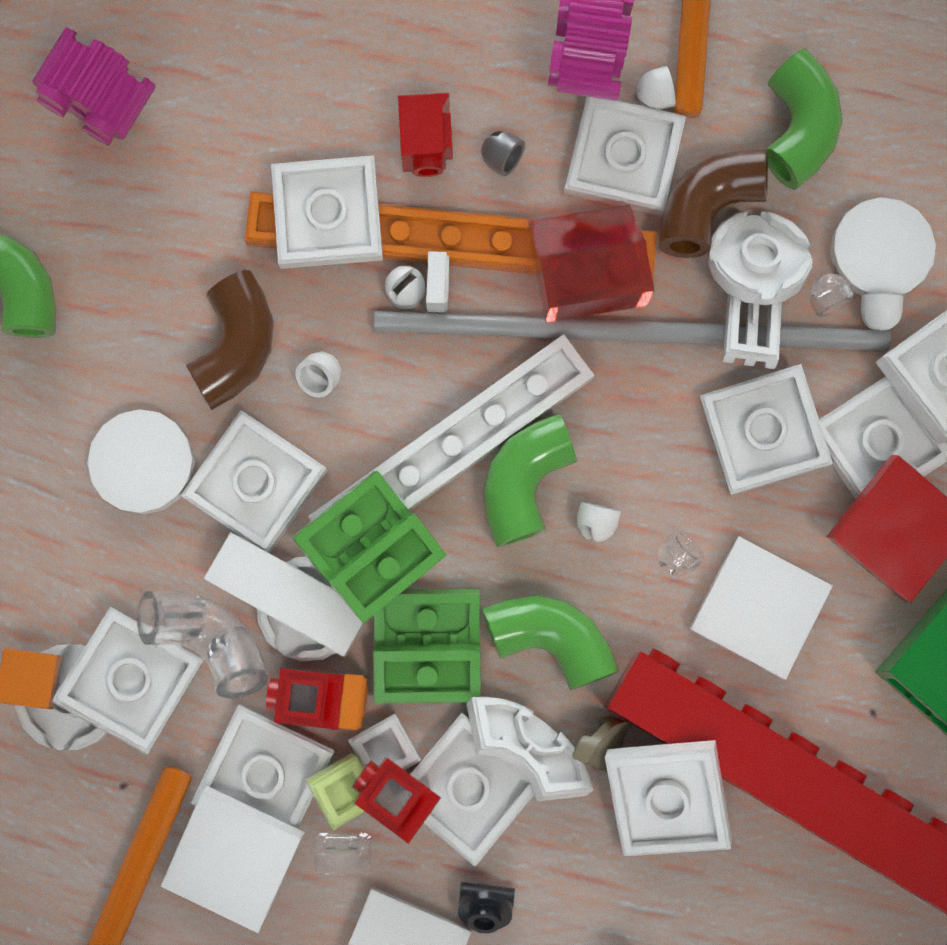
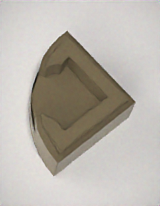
(608, 736)

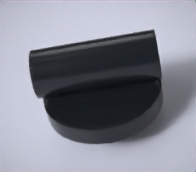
(485, 906)

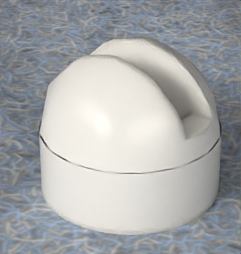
(656, 89)
(412, 294)
(881, 310)
(318, 374)
(597, 521)

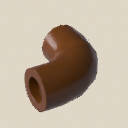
(704, 192)
(243, 342)

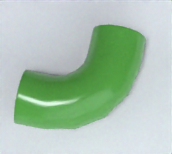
(814, 119)
(25, 292)
(516, 474)
(553, 627)

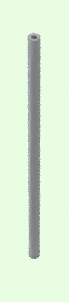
(622, 330)

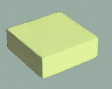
(334, 790)

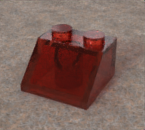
(590, 263)

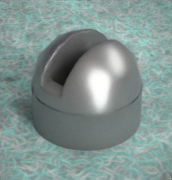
(502, 152)

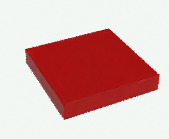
(896, 528)

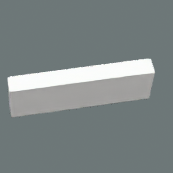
(284, 594)

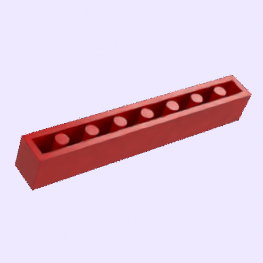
(787, 775)

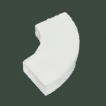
(529, 744)

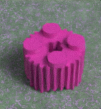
(592, 47)
(91, 86)

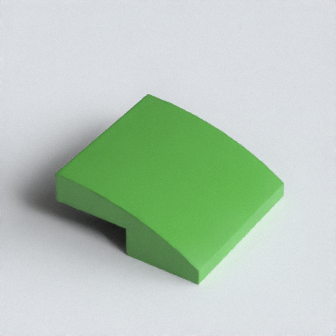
(369, 546)
(428, 647)

